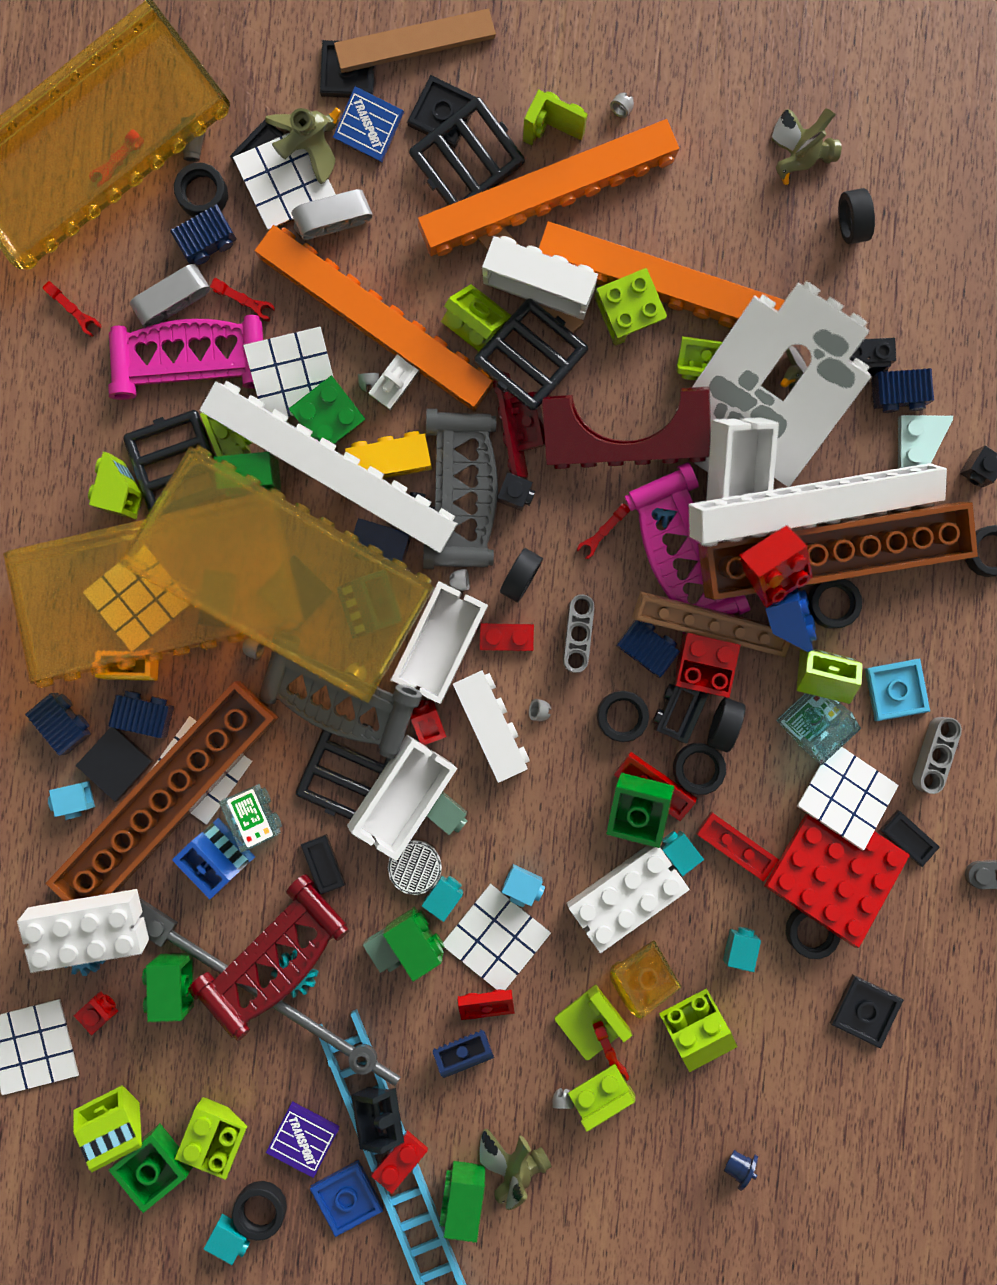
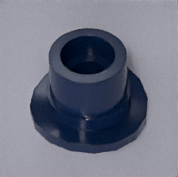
(741, 1168)

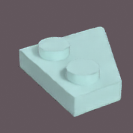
(920, 438)

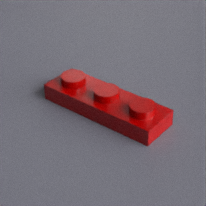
(681, 800)
(737, 846)

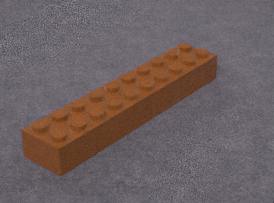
(855, 547)
(165, 796)

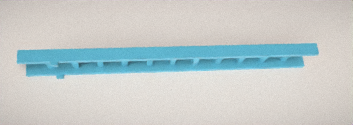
(399, 1227)

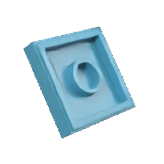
(897, 689)

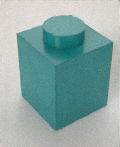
(681, 852)
(443, 897)
(742, 949)
(226, 1241)

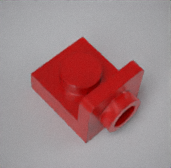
(427, 722)
(96, 1012)

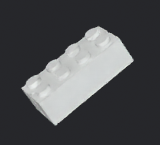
(539, 277)
(741, 457)
(440, 642)
(401, 798)
(627, 897)
(83, 930)

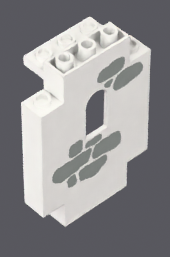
(820, 393)

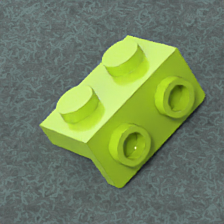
(695, 356)
(224, 439)

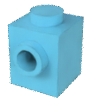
(71, 800)
(523, 886)

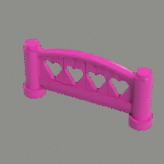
(130, 369)
(673, 494)

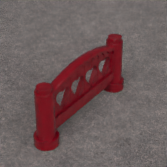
(221, 994)

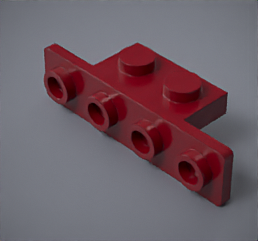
(521, 429)

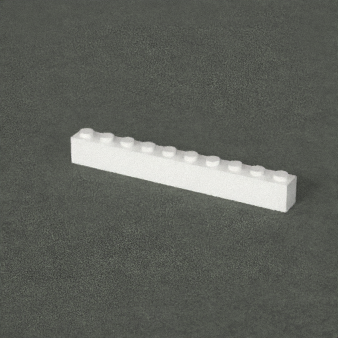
(328, 466)
(816, 503)

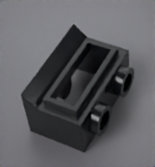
(880, 354)
(691, 716)
(371, 1122)

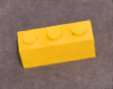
(394, 456)

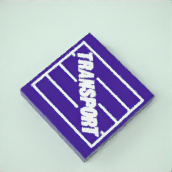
(302, 1139)

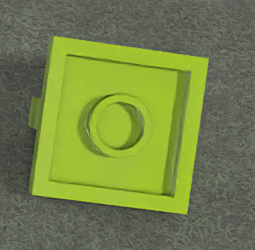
(474, 316)
(602, 1097)

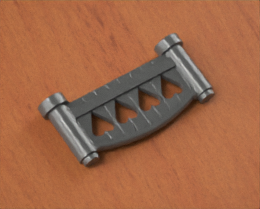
(451, 432)
(391, 709)

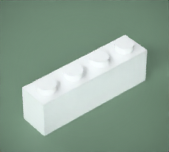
(490, 726)

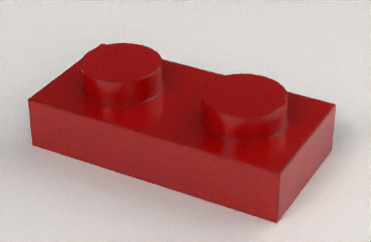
(506, 637)
(486, 1004)
(399, 1162)

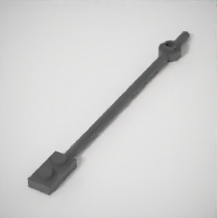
(161, 928)

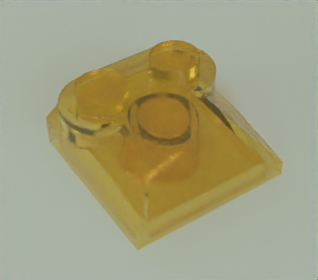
(644, 980)

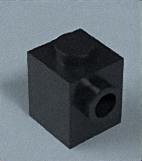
(981, 467)
(516, 492)

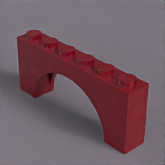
(573, 442)

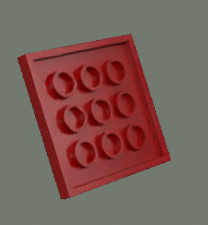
(836, 879)

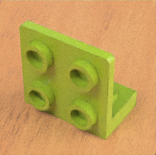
(550, 110)
(629, 305)
(580, 1016)

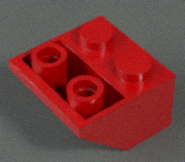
(777, 565)
(706, 664)

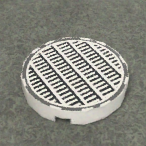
(416, 868)

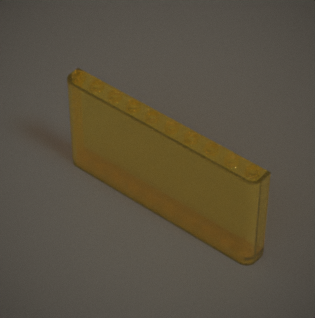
(99, 131)
(277, 573)
(91, 614)

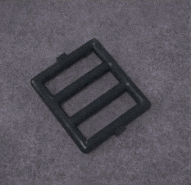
(457, 120)
(514, 323)
(161, 425)
(313, 768)

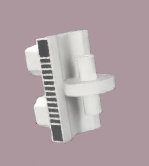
(393, 382)

